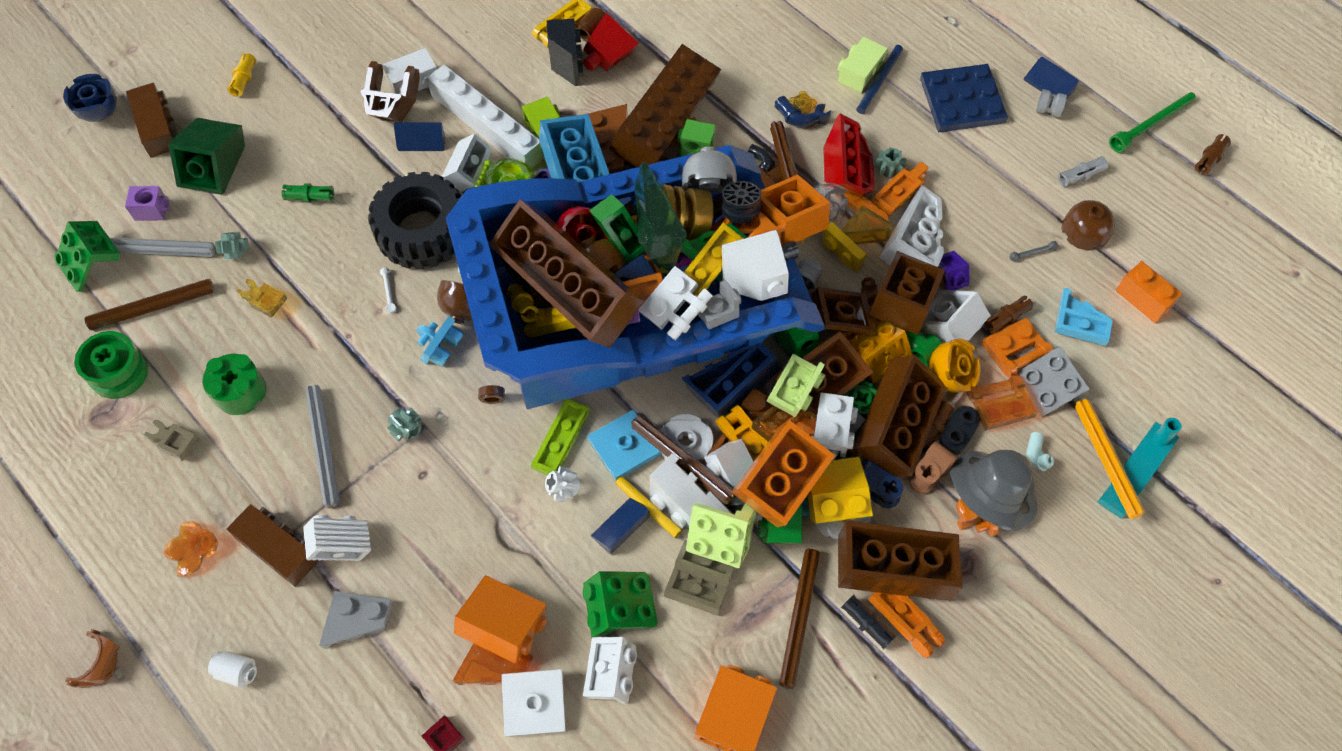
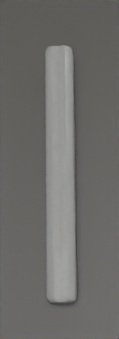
(164, 247)
(322, 447)

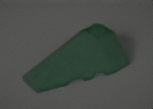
(657, 222)

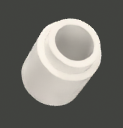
(232, 668)

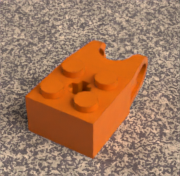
(791, 210)

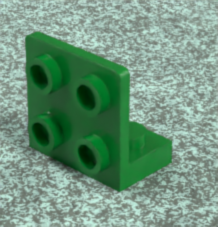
(80, 247)

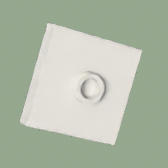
(533, 702)

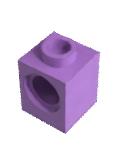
(146, 203)

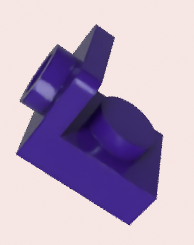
(956, 271)

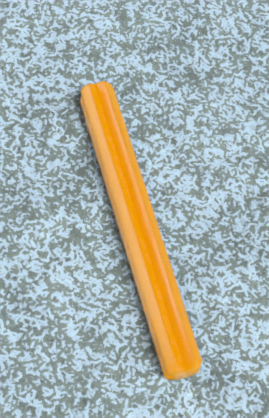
(1109, 459)

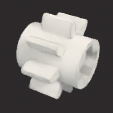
(562, 484)

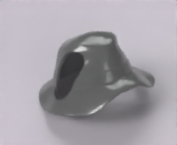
(996, 487)

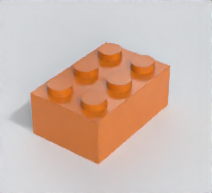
(783, 474)

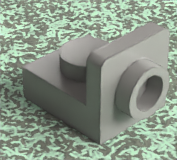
(721, 307)

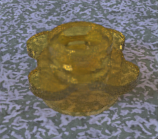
(803, 102)

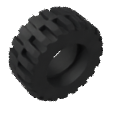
(403, 198)

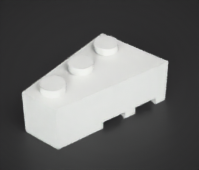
(678, 493)

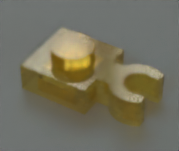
(264, 299)

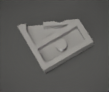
(354, 617)

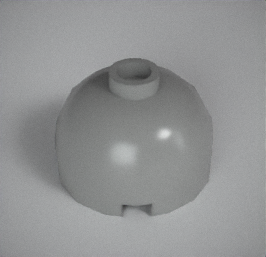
(708, 171)

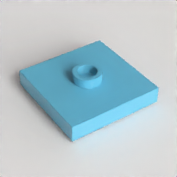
(621, 446)

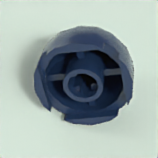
(90, 98)

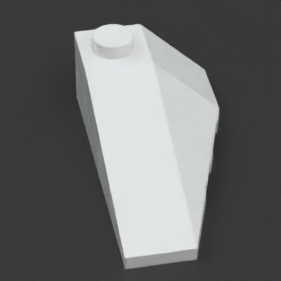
(918, 230)

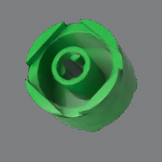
(234, 383)

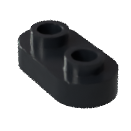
(960, 428)

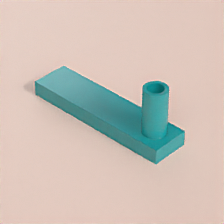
(1144, 462)

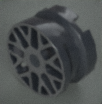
(741, 204)

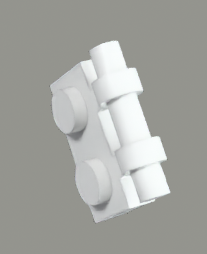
(669, 298)

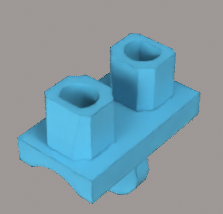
(434, 351)

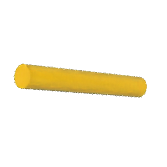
(655, 513)

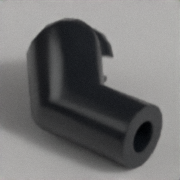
(764, 156)

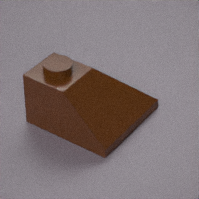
(844, 310)

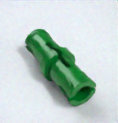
(307, 192)

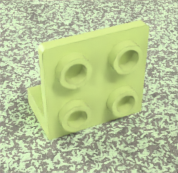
(720, 534)

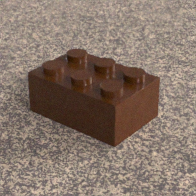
(907, 292)

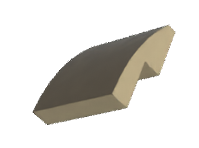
(699, 581)

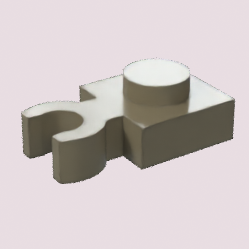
(174, 441)

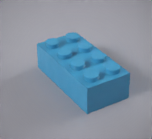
(572, 148)

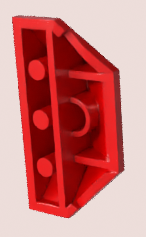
(848, 158)

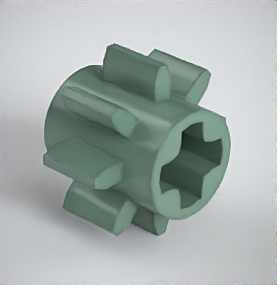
(890, 162)
(232, 245)
(404, 424)

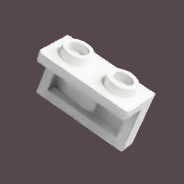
(834, 422)

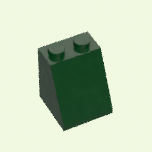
(206, 155)

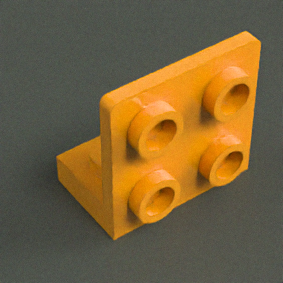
(878, 348)

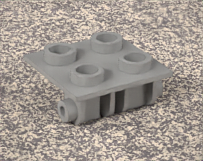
(1052, 381)

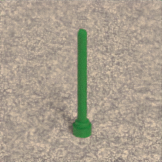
(1123, 140)

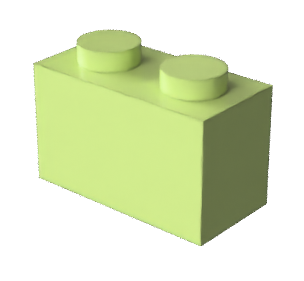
(861, 64)

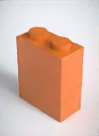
(500, 619)
(735, 710)

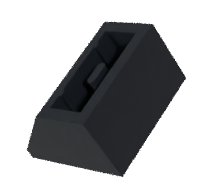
(564, 49)

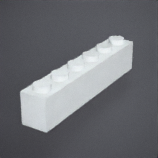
(484, 117)

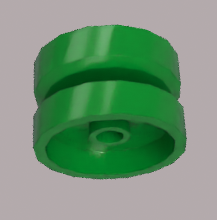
(111, 364)

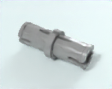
(1093, 167)

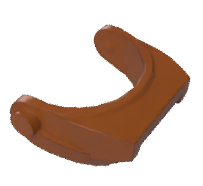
(102, 666)

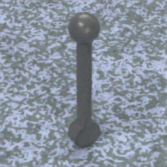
(1052, 246)

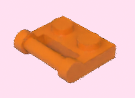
(1012, 341)

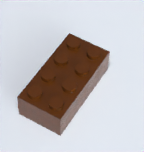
(901, 416)
(899, 561)

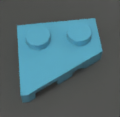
(1082, 320)

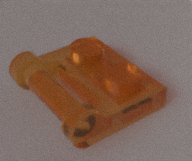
(1004, 409)

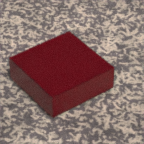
(443, 736)

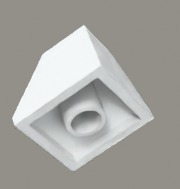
(756, 266)

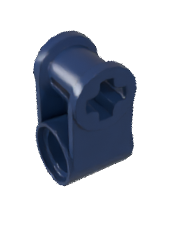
(880, 483)

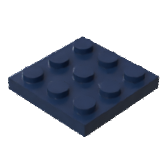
(963, 98)

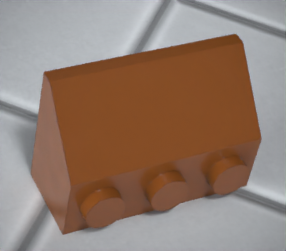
(842, 368)

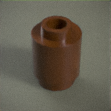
(590, 22)

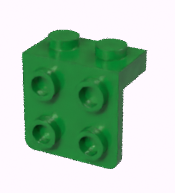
(619, 602)

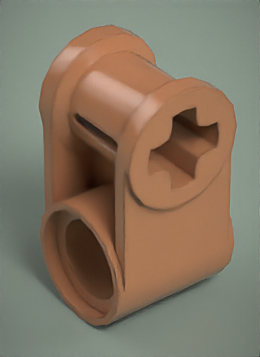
(933, 466)

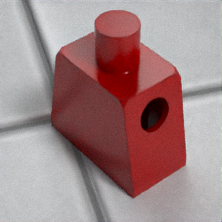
(608, 45)

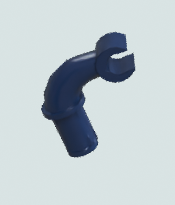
(796, 118)

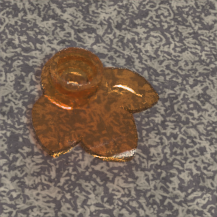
(190, 547)

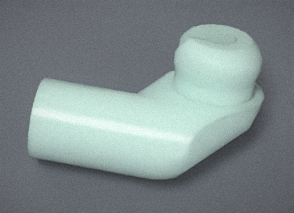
(1035, 454)

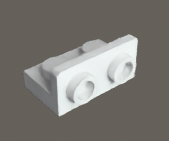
(610, 669)

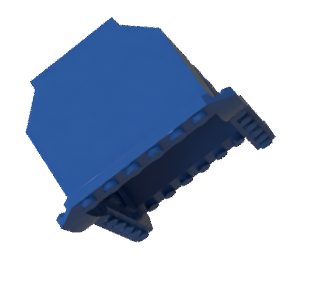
(566, 361)

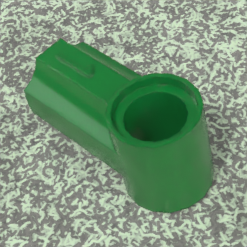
(922, 345)

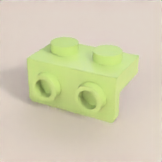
(795, 384)

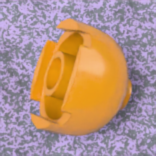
(956, 365)

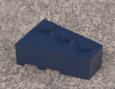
(733, 378)

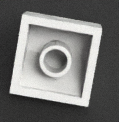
(955, 315)

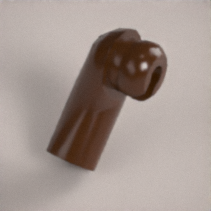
(870, 288)

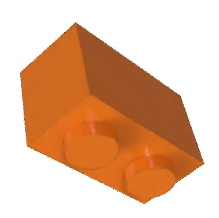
(1148, 291)

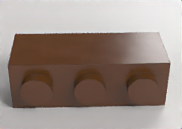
(152, 118)
(272, 543)

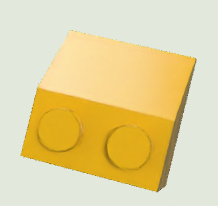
(840, 493)

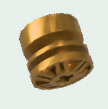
(692, 208)

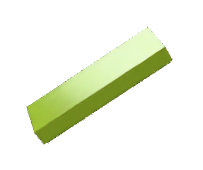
(560, 437)

